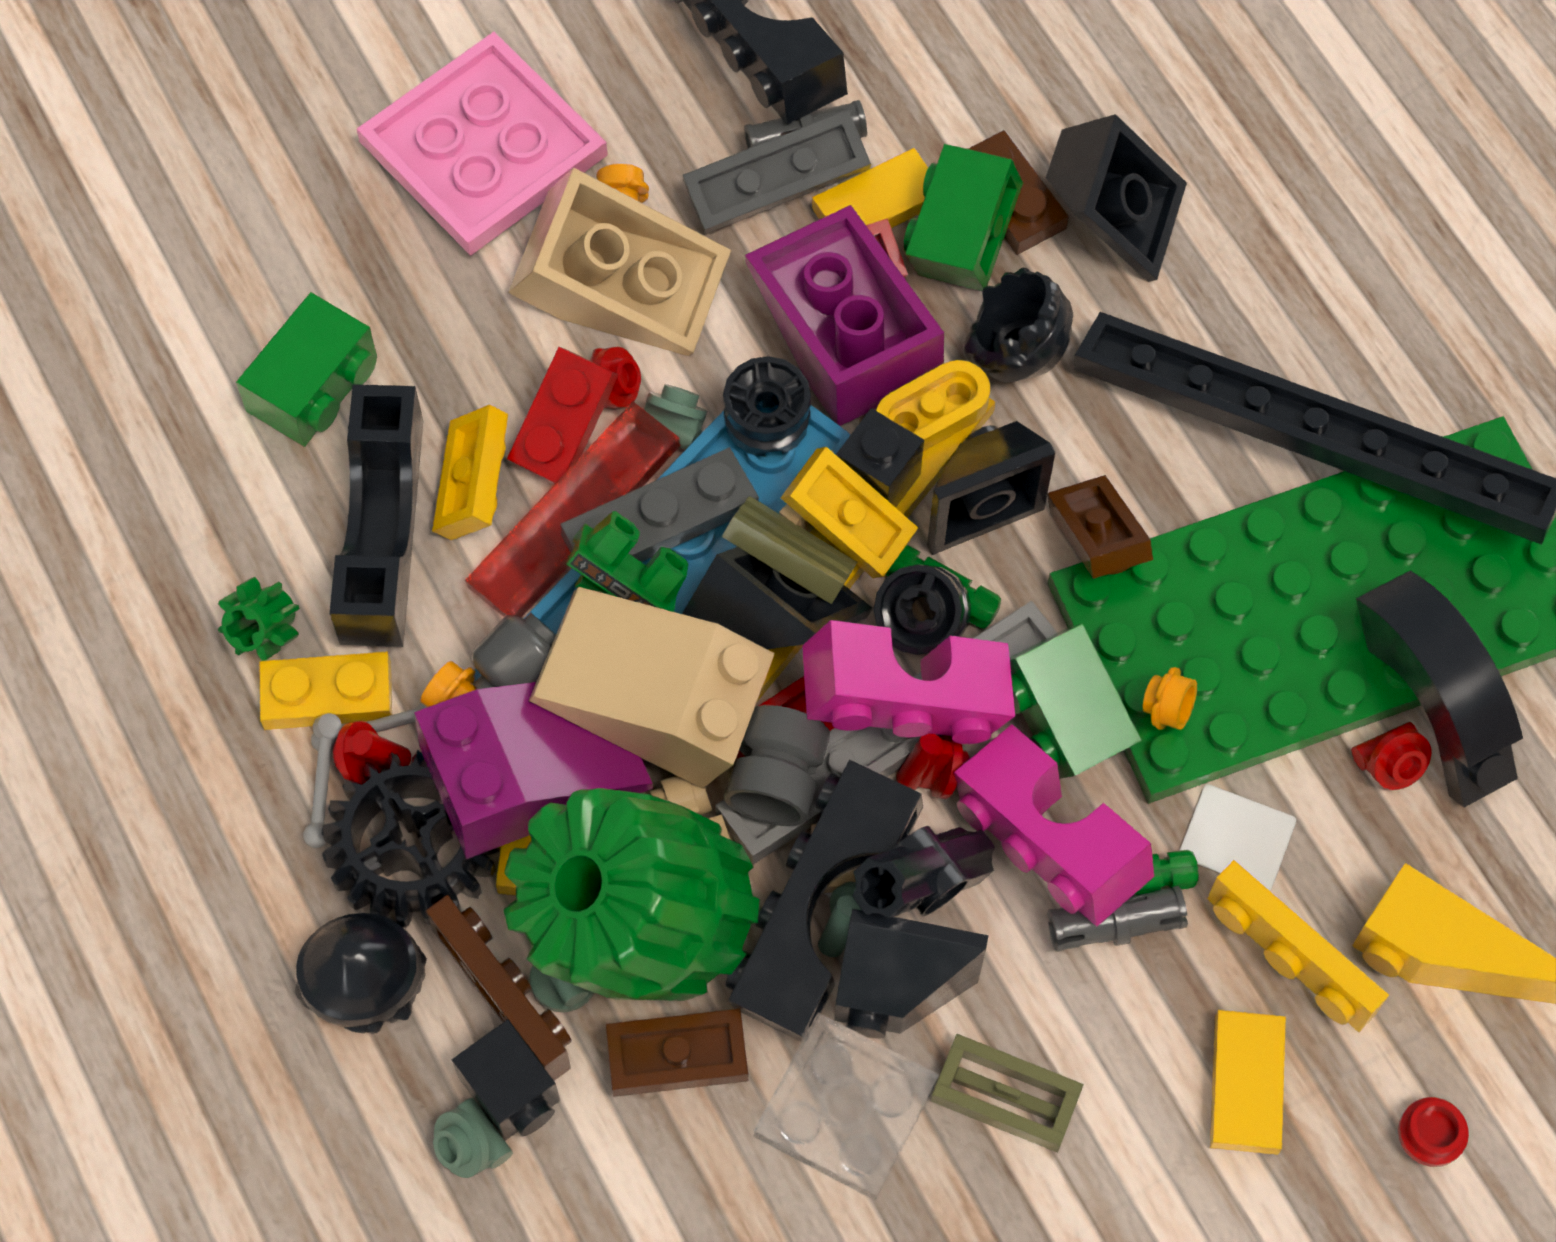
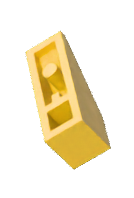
(1448, 943)

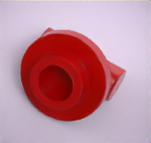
(629, 379)
(360, 744)
(1395, 757)
(933, 765)

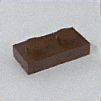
(1037, 211)
(1100, 527)
(677, 1052)

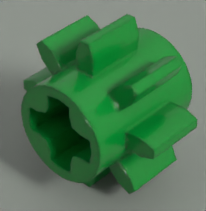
(258, 618)

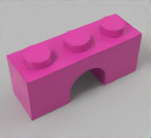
(861, 685)
(1086, 863)

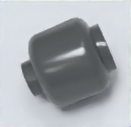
(512, 652)

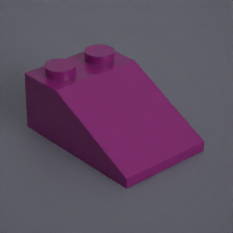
(846, 313)
(508, 758)

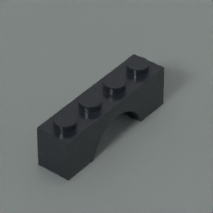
(787, 61)
(375, 561)
(783, 977)

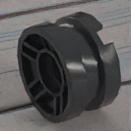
(767, 383)
(944, 595)

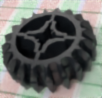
(388, 853)

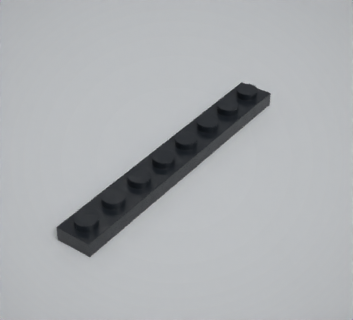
(1320, 427)

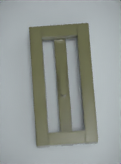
(789, 549)
(995, 1116)

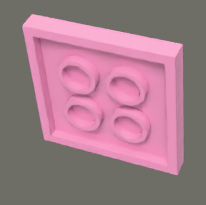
(481, 142)

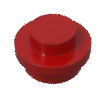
(1433, 1132)

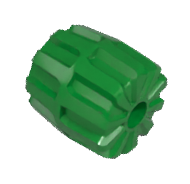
(631, 896)

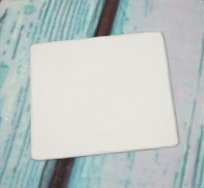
(1239, 830)

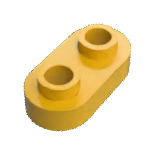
(926, 401)

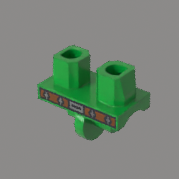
(608, 568)

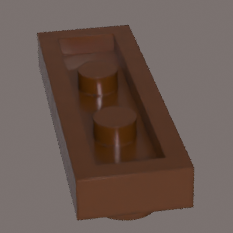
(500, 983)

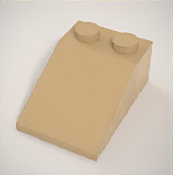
(619, 266)
(654, 682)

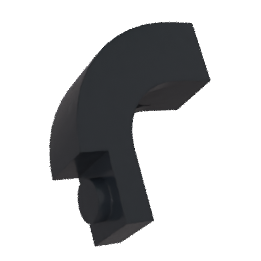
(1452, 677)

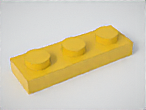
(1295, 948)

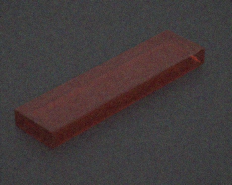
(534, 550)

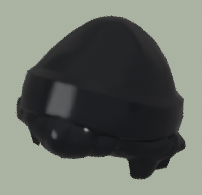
(1020, 327)
(360, 972)

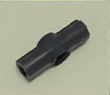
(923, 871)

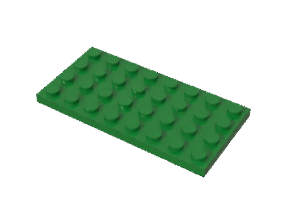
(1272, 622)

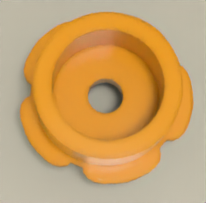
(626, 179)
(448, 683)
(1170, 699)

